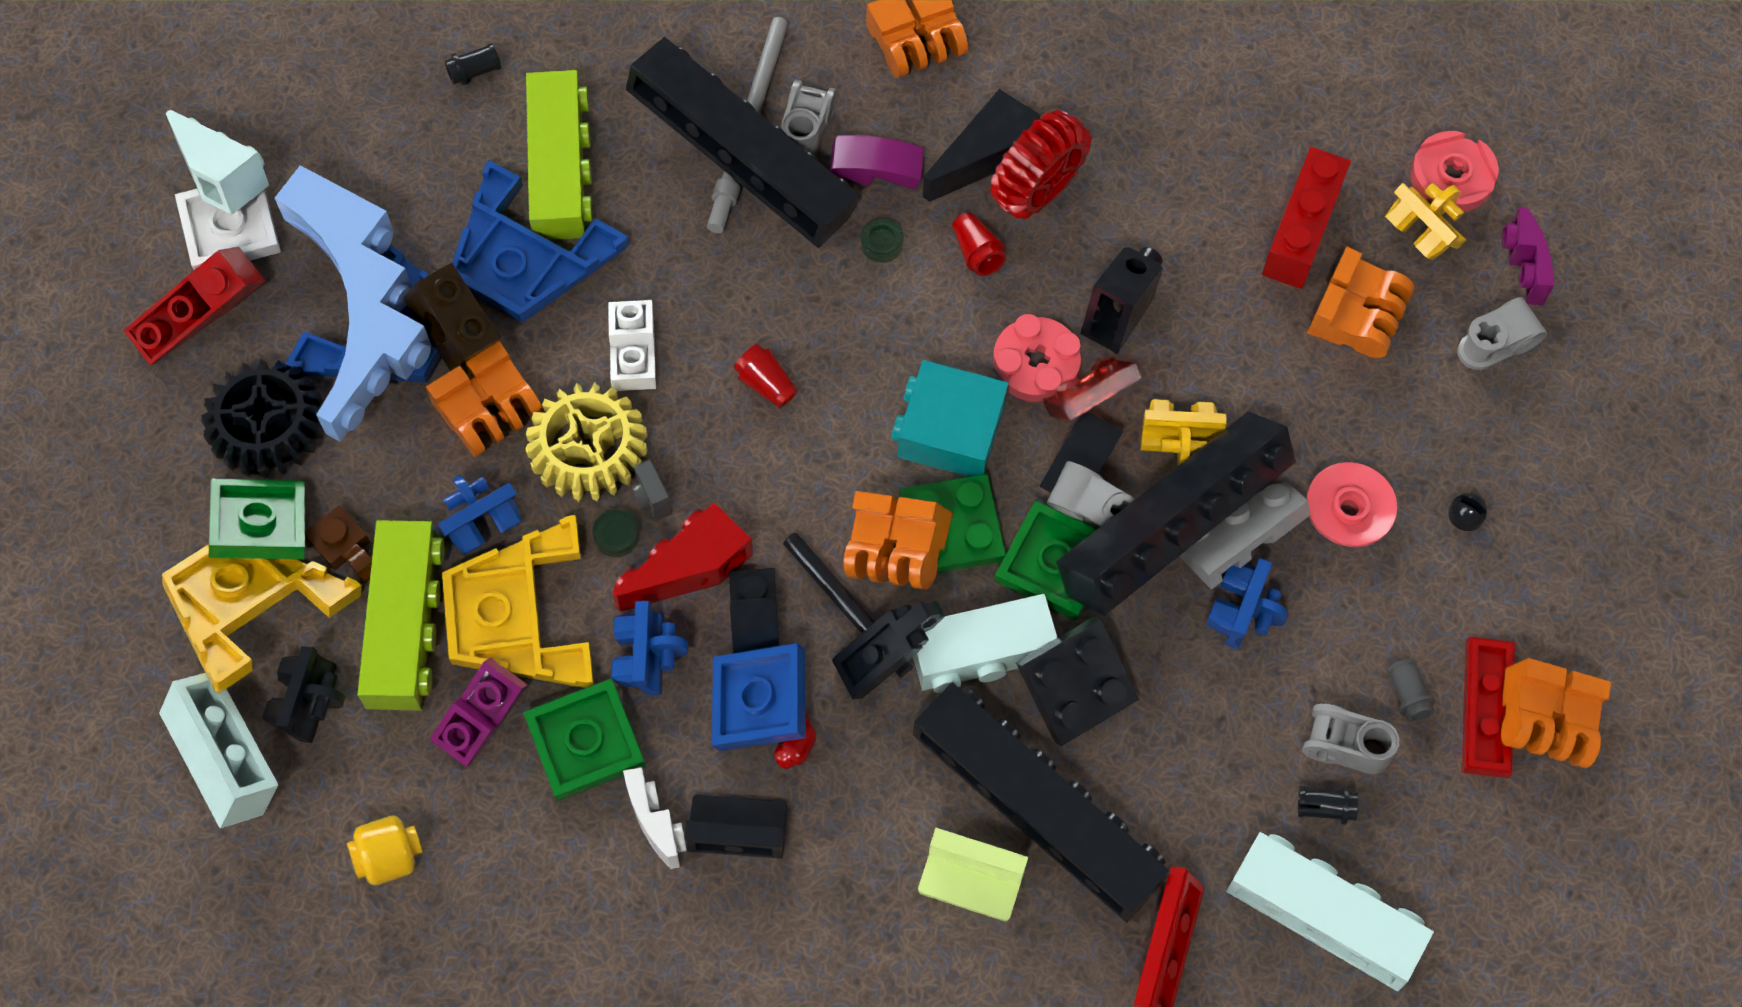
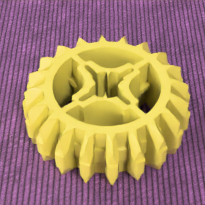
(557, 460)

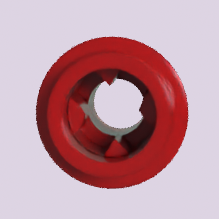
(978, 245)
(765, 375)

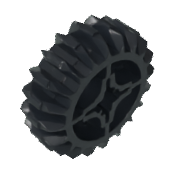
(242, 407)

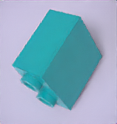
(950, 419)

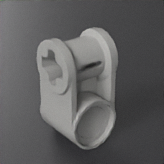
(808, 115)
(1500, 335)
(1087, 496)
(1347, 738)

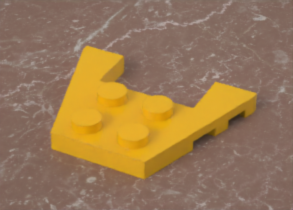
(226, 593)
(495, 610)

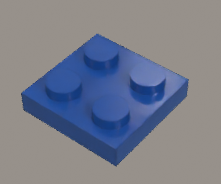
(758, 697)

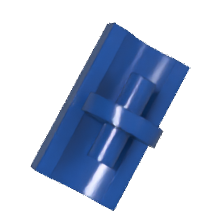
(461, 526)
(1234, 619)
(653, 648)

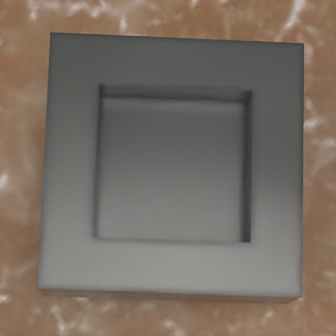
(650, 491)

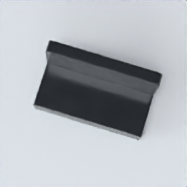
(736, 826)

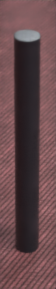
(834, 588)

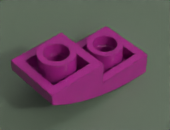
(868, 157)
(1531, 252)
(478, 712)

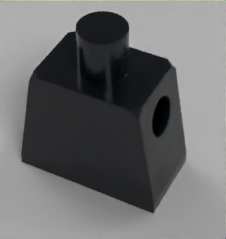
(1131, 282)

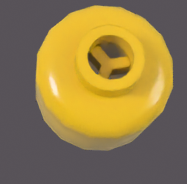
(384, 850)

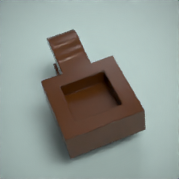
(341, 541)

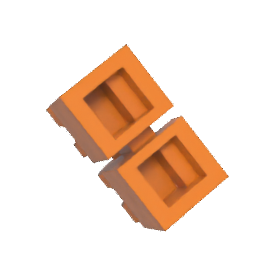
(901, 22)
(1362, 306)
(492, 382)
(912, 524)
(1553, 711)

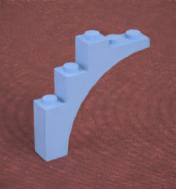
(378, 335)

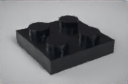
(1077, 681)

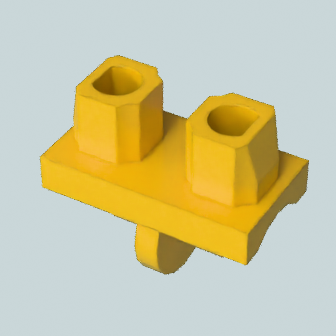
(1412, 206)
(1178, 430)

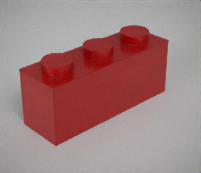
(1306, 217)

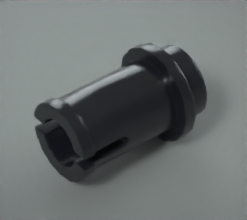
(472, 64)
(1328, 804)

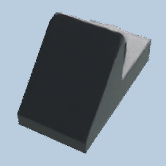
(753, 609)

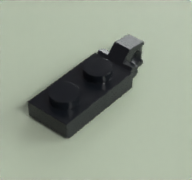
(886, 646)

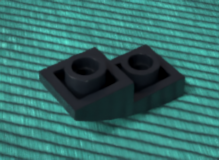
(1087, 445)

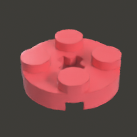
(1463, 154)
(1033, 335)

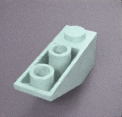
(221, 168)

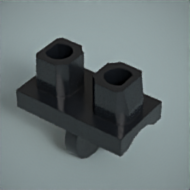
(308, 694)

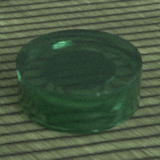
(881, 240)
(615, 533)

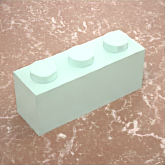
(983, 642)
(218, 750)

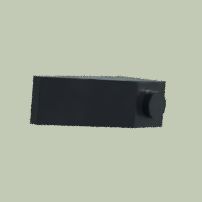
(979, 146)

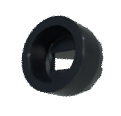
(1466, 517)

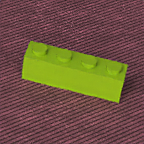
(556, 154)
(400, 615)

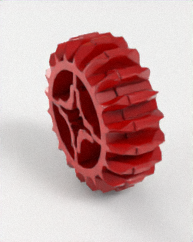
(1040, 164)

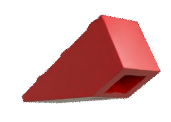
(194, 303)
(688, 562)

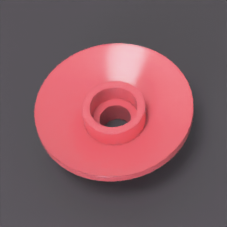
(1364, 491)

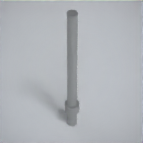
(727, 189)

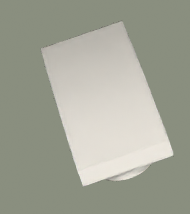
(632, 345)
(663, 836)

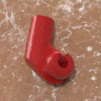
(796, 751)

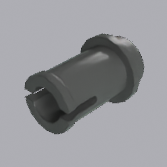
(1411, 691)

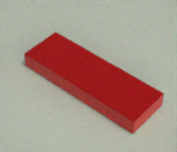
(1483, 709)
(1170, 940)

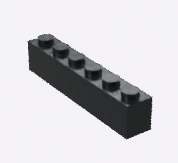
(741, 141)
(1176, 512)
(1040, 801)

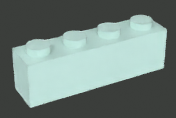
(1330, 910)

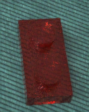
(1081, 395)

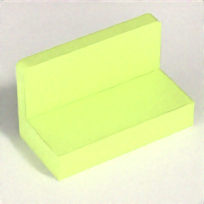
(972, 874)

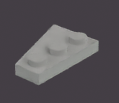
(1258, 521)

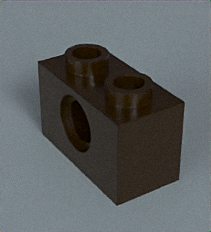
(451, 316)

